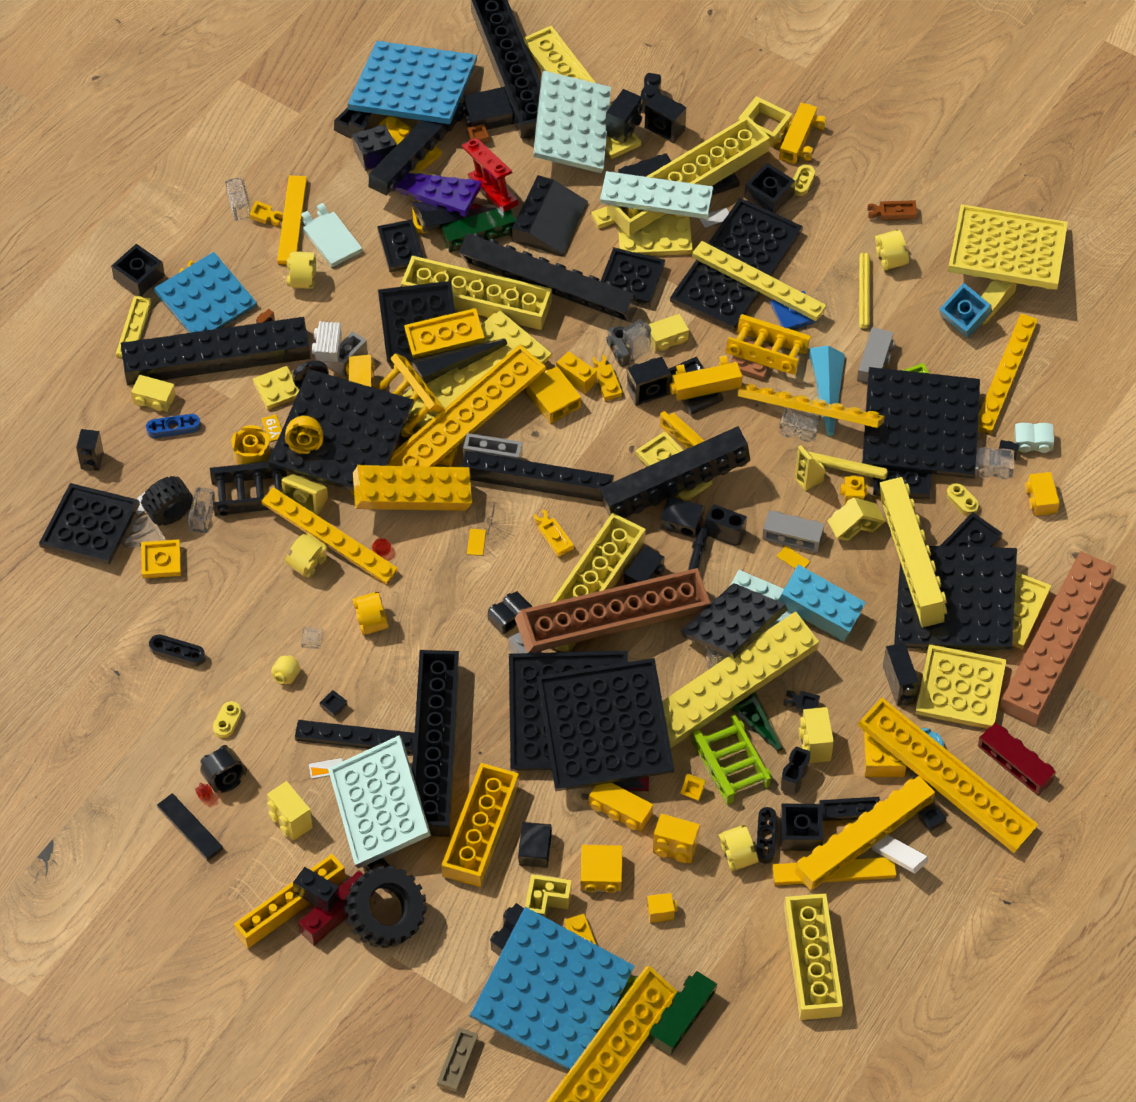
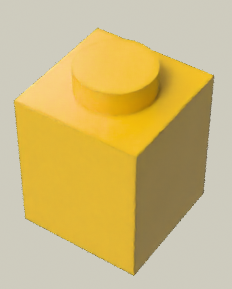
(661, 907)

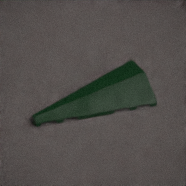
(755, 715)

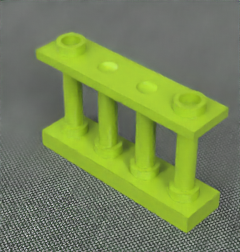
(719, 774)

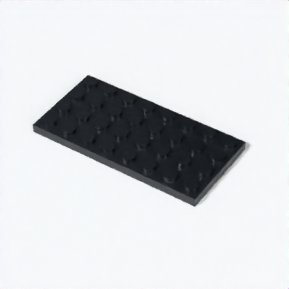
(750, 236)

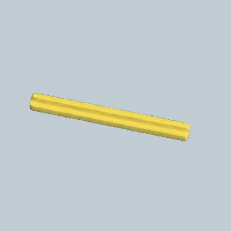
(864, 290)
(850, 466)

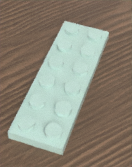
(656, 195)

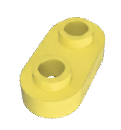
(802, 182)
(960, 499)
(227, 718)

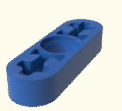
(172, 432)

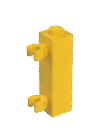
(798, 132)
(706, 381)

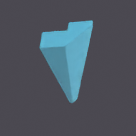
(827, 370)

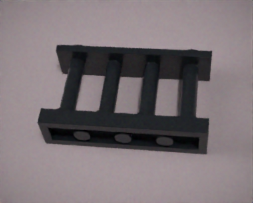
(239, 474)

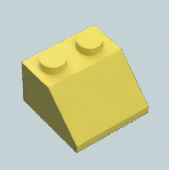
(305, 492)

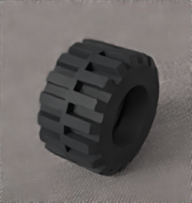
(167, 500)

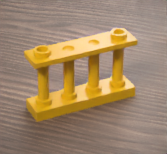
(770, 333)
(421, 391)

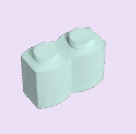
(1034, 437)

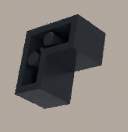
(500, 937)

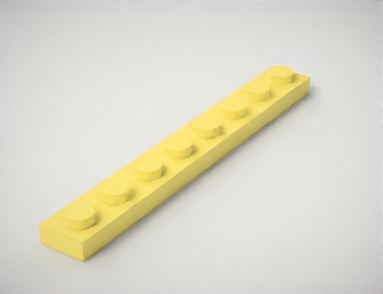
(759, 281)

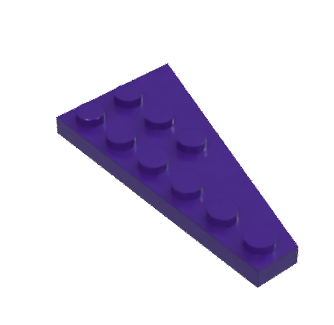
(441, 191)

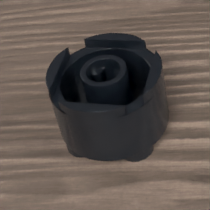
(222, 769)

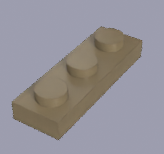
(457, 1059)

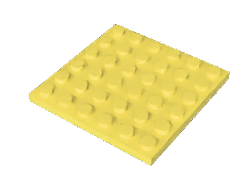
(1008, 247)

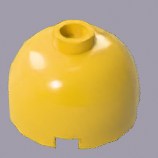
(304, 434)

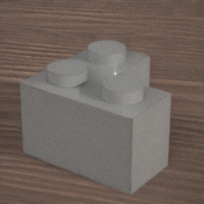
(351, 346)

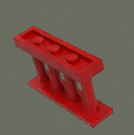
(491, 173)

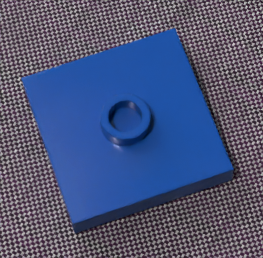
(788, 317)

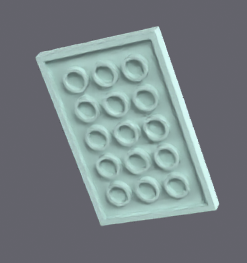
(572, 122)
(379, 802)

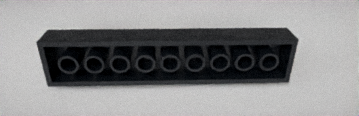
(509, 60)
(563, 282)
(216, 350)
(436, 736)

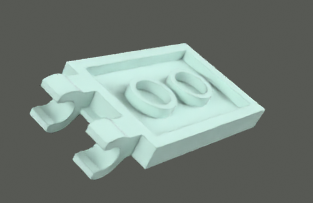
(330, 236)

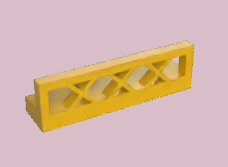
(679, 430)

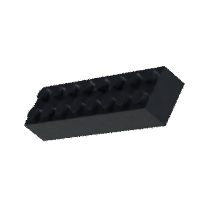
(676, 474)

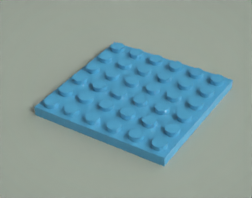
(412, 82)
(551, 989)

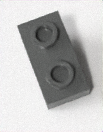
(615, 340)

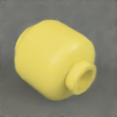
(285, 670)

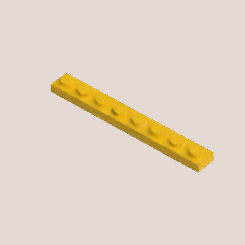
(1006, 373)
(816, 406)
(329, 535)

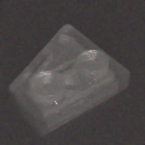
(141, 531)

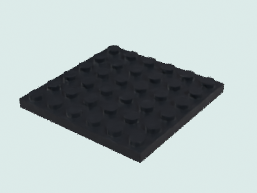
(926, 422)
(357, 425)
(978, 603)
(605, 724)
(527, 727)

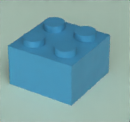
(965, 310)

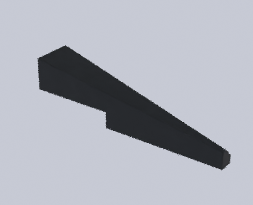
(351, 122)
(433, 217)
(438, 364)

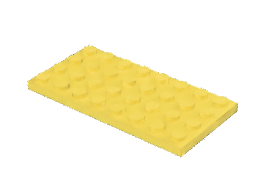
(456, 381)

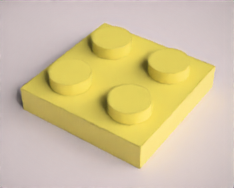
(276, 387)

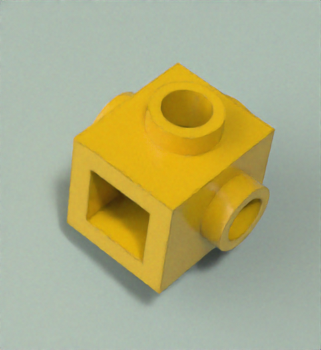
(853, 487)

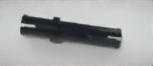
(699, 547)

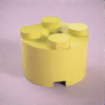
(891, 249)
(302, 270)
(306, 555)
(738, 848)

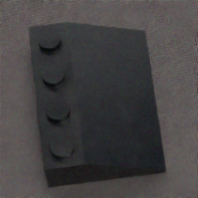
(548, 216)

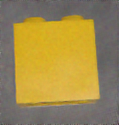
(601, 868)

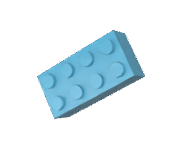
(821, 603)

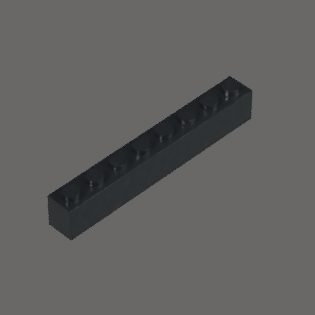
(409, 153)
(536, 476)

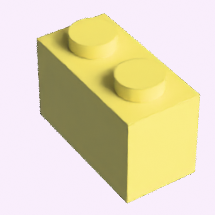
(668, 333)
(153, 393)

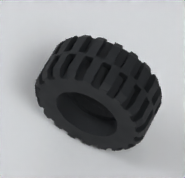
(408, 895)

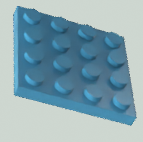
(205, 295)

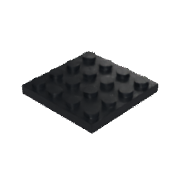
(411, 305)
(89, 523)
(734, 620)

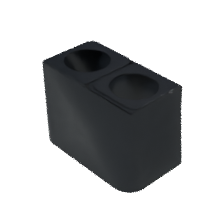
(681, 517)
(722, 532)
(535, 844)

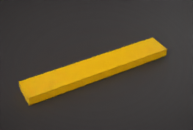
(292, 217)
(856, 870)

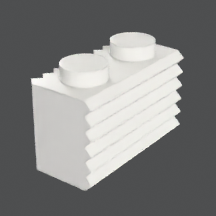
(328, 341)

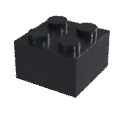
(624, 116)
(665, 117)
(373, 146)
(769, 188)
(138, 270)
(648, 381)
(801, 826)

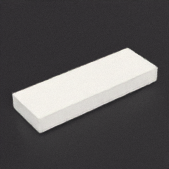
(900, 854)

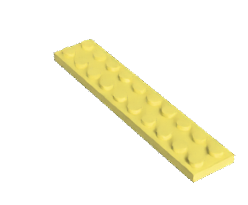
(555, 57)

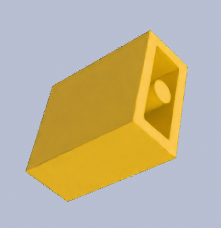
(554, 395)

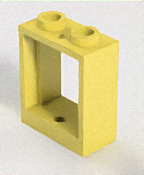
(784, 117)

